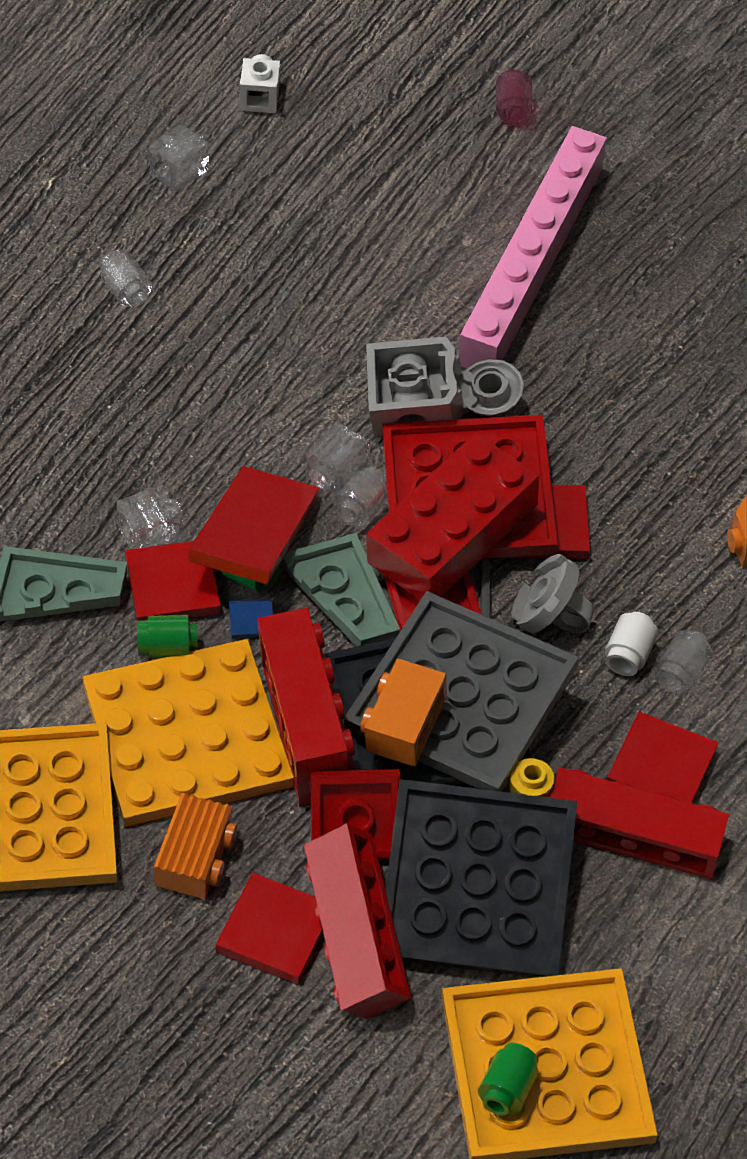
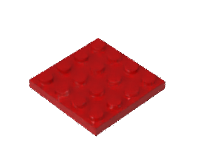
(418, 448)

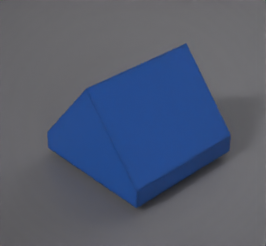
(244, 616)

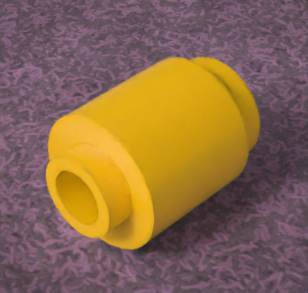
(531, 778)

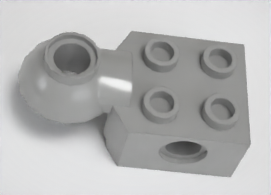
(425, 383)

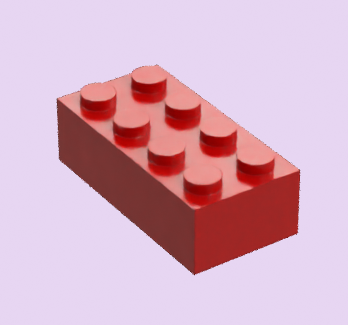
(452, 518)
(304, 698)

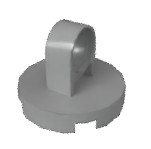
(552, 599)

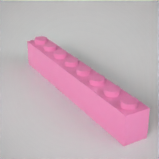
(533, 248)

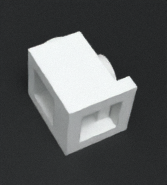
(259, 74)

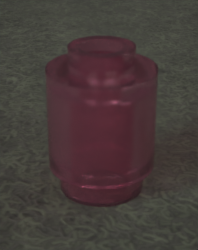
(514, 97)

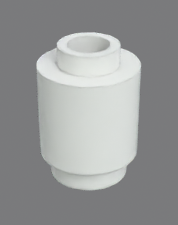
(630, 643)

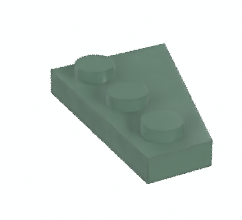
(56, 583)
(344, 588)

